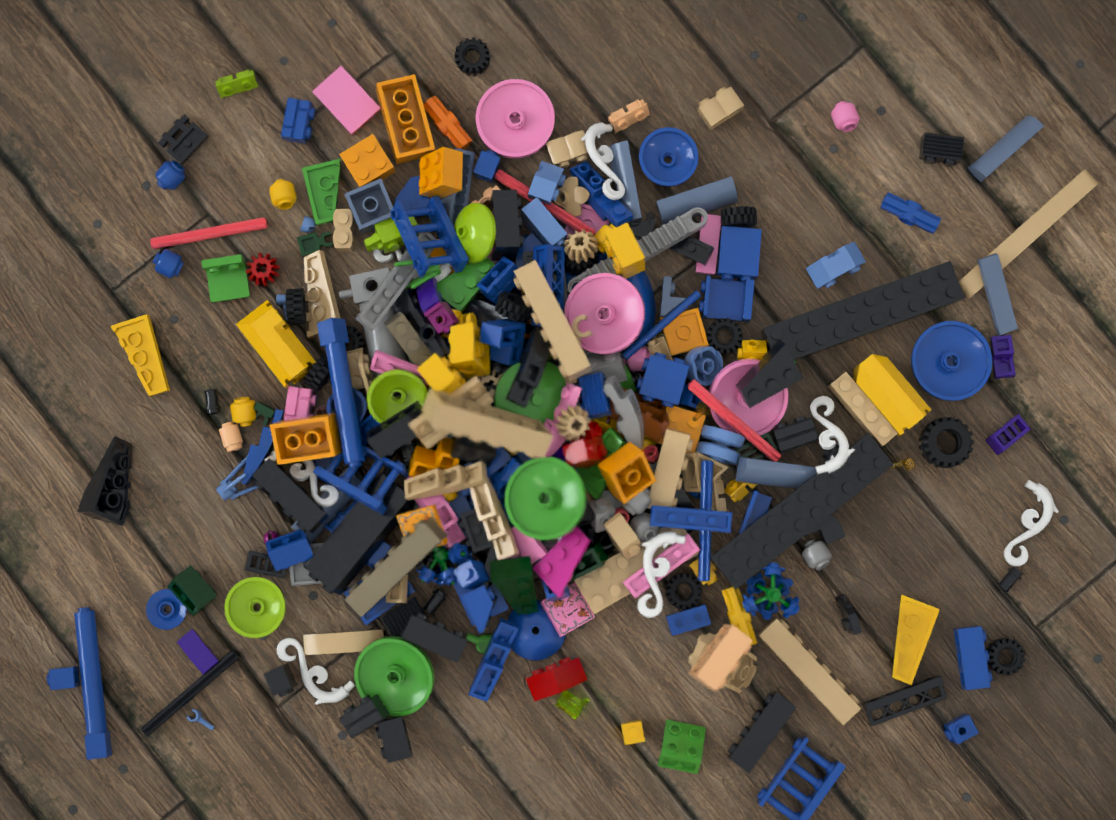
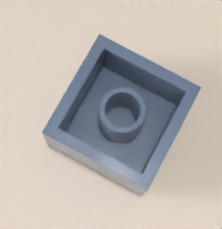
(369, 205)

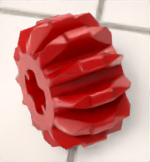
(265, 262)

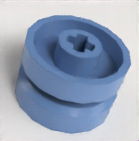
(720, 443)

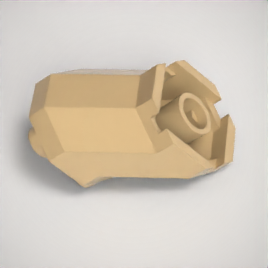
(735, 680)

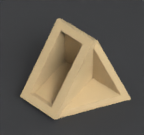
(692, 474)

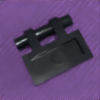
(188, 141)

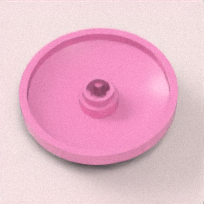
(515, 118)
(612, 309)
(759, 417)

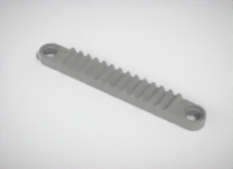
(654, 242)

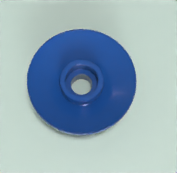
(156, 610)

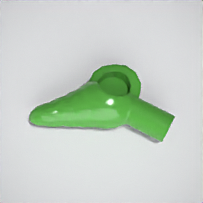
(480, 641)

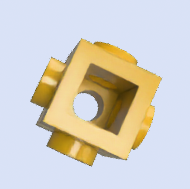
(752, 349)

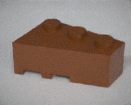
(653, 414)

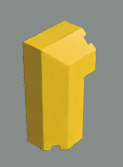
(276, 344)
(890, 392)

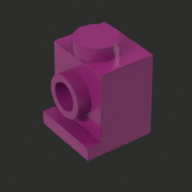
(449, 318)

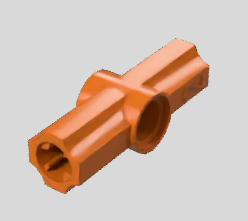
(447, 123)

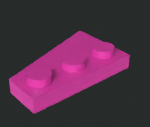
(560, 562)

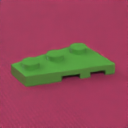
(461, 287)
(592, 476)

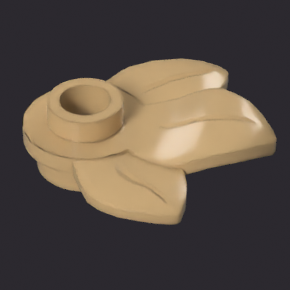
(573, 196)

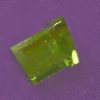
(571, 704)

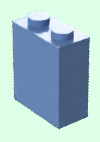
(542, 224)

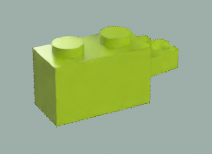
(386, 236)

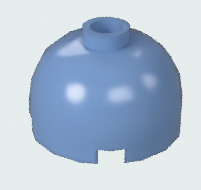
(703, 364)

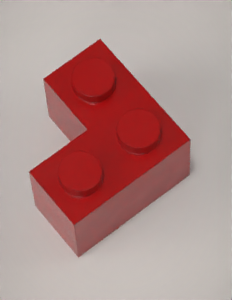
(587, 450)
(556, 678)

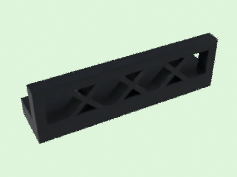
(904, 693)

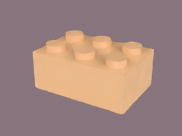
(721, 657)

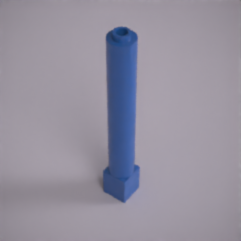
(333, 337)
(97, 738)

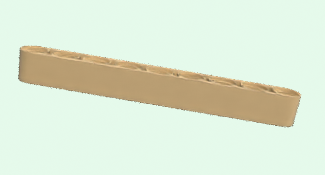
(1032, 228)

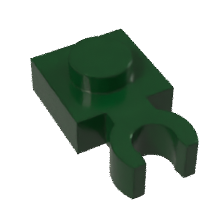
(312, 243)

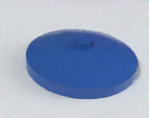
(951, 361)

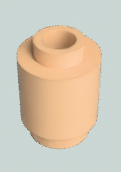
(231, 436)

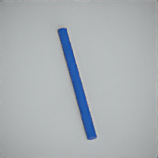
(661, 325)

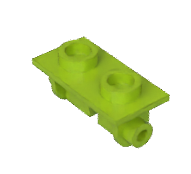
(228, 86)

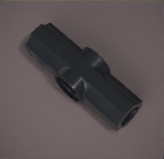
(436, 343)

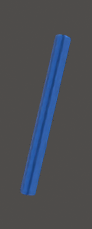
(705, 536)

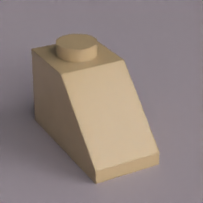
(623, 536)

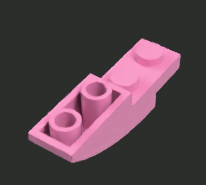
(569, 397)
(447, 517)

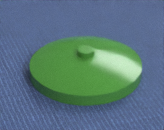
(543, 398)
(545, 498)
(395, 672)

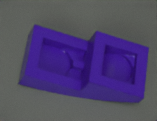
(428, 294)
(1002, 357)
(198, 651)

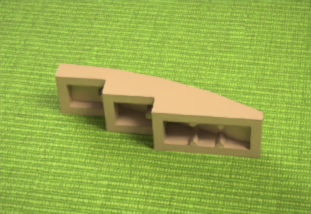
(447, 481)
(494, 520)

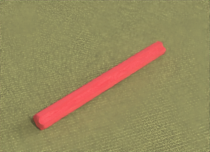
(555, 210)
(208, 233)
(734, 421)

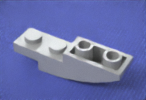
(630, 419)

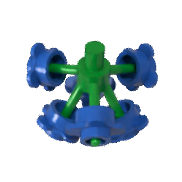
(445, 573)
(779, 587)

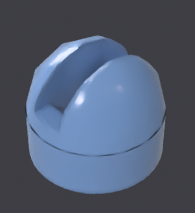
(308, 225)

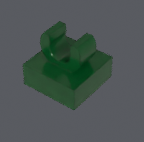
(265, 410)

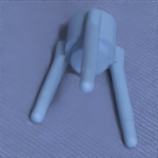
(228, 487)

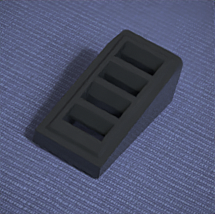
(249, 560)

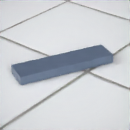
(997, 294)

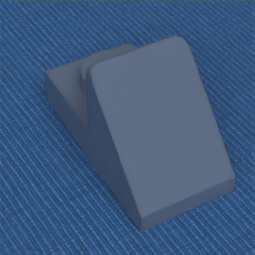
(668, 303)

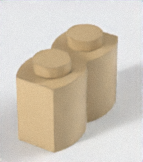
(720, 108)
(567, 149)
(343, 235)

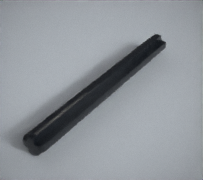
(190, 693)

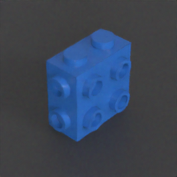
(662, 379)

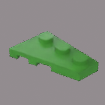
(322, 189)

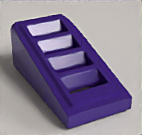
(997, 441)

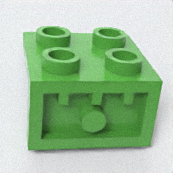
(227, 278)
(682, 746)

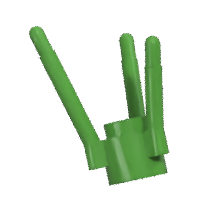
(430, 273)

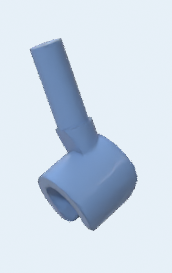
(280, 300)
(200, 719)

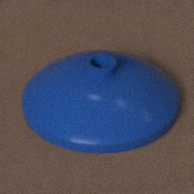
(673, 144)
(532, 645)

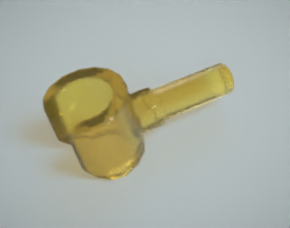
(701, 409)
(907, 463)

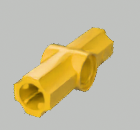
(736, 613)

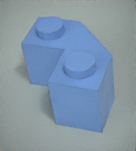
(546, 183)
(835, 265)

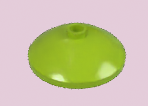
(476, 231)
(381, 392)
(241, 611)

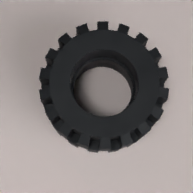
(962, 437)

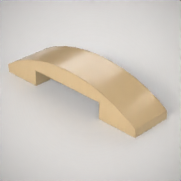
(340, 642)

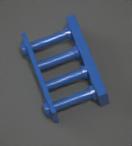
(441, 225)
(359, 492)
(820, 785)

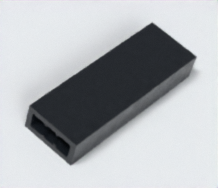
(357, 539)

